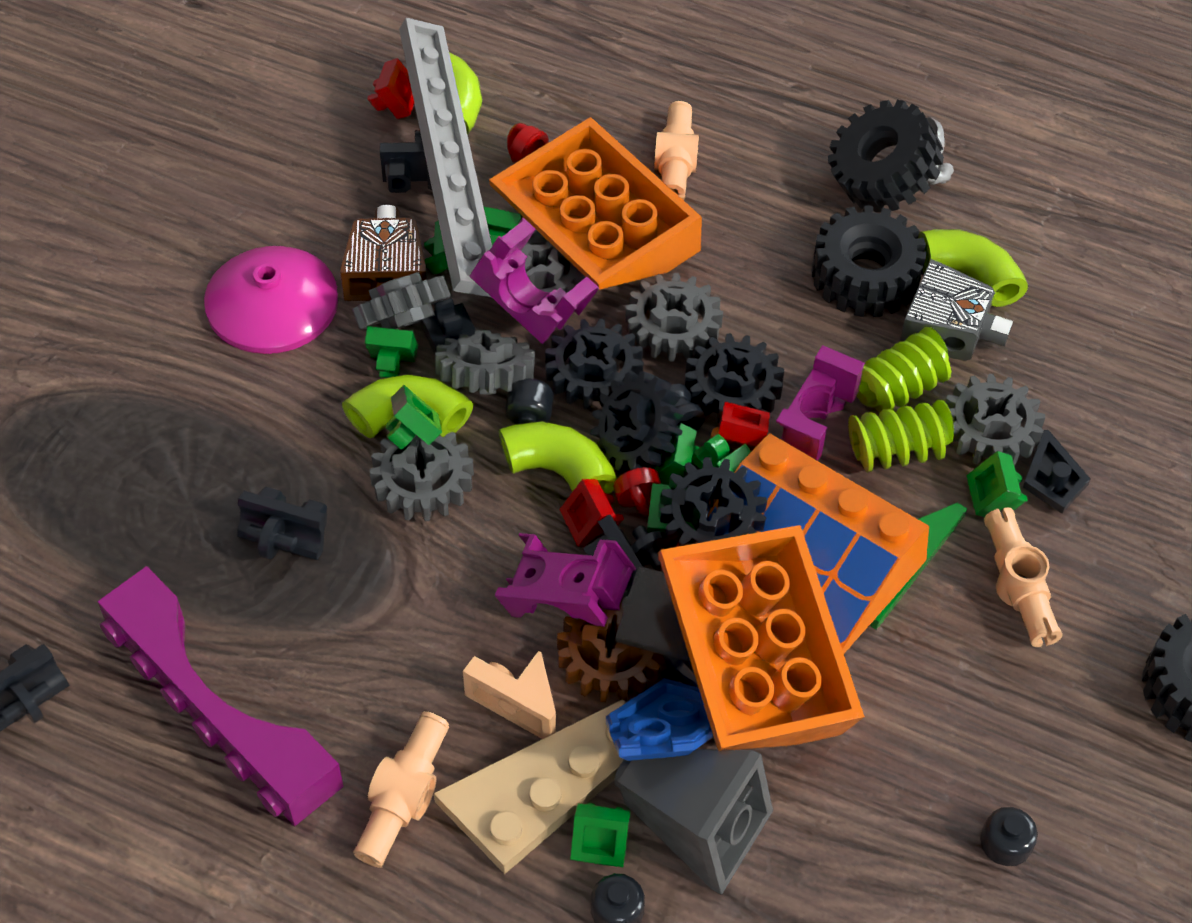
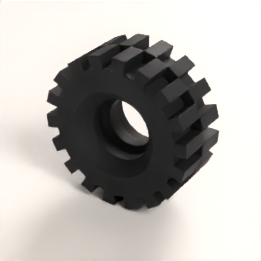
(899, 173)
(872, 238)
(1170, 676)

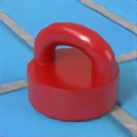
(524, 140)
(635, 488)

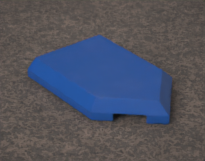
(660, 722)

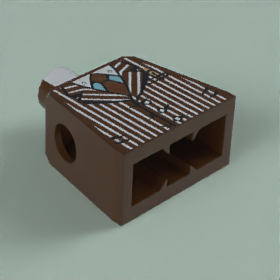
(380, 252)

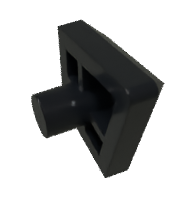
(1055, 474)

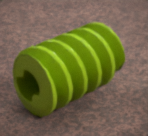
(905, 371)
(901, 433)

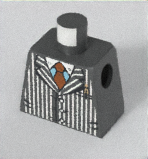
(955, 309)

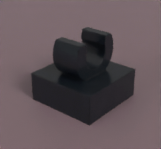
(447, 322)

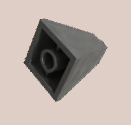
(701, 806)

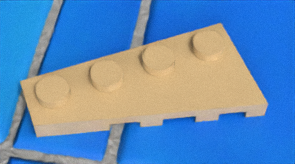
(533, 791)

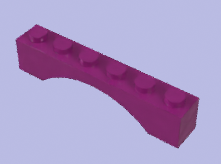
(280, 760)

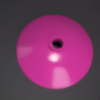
(271, 299)

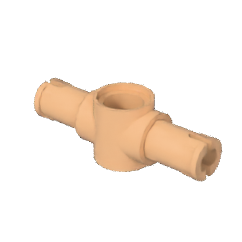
(677, 148)
(1025, 594)
(401, 789)

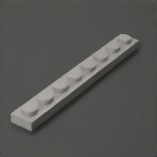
(446, 151)

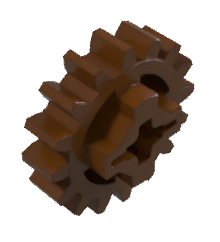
(587, 645)

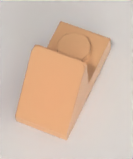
(521, 701)

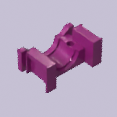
(504, 278)
(826, 390)
(568, 581)

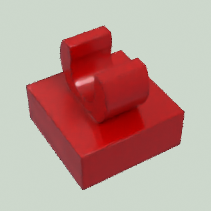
(393, 90)
(743, 424)
(585, 508)

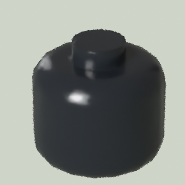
(529, 402)
(1009, 836)
(617, 900)

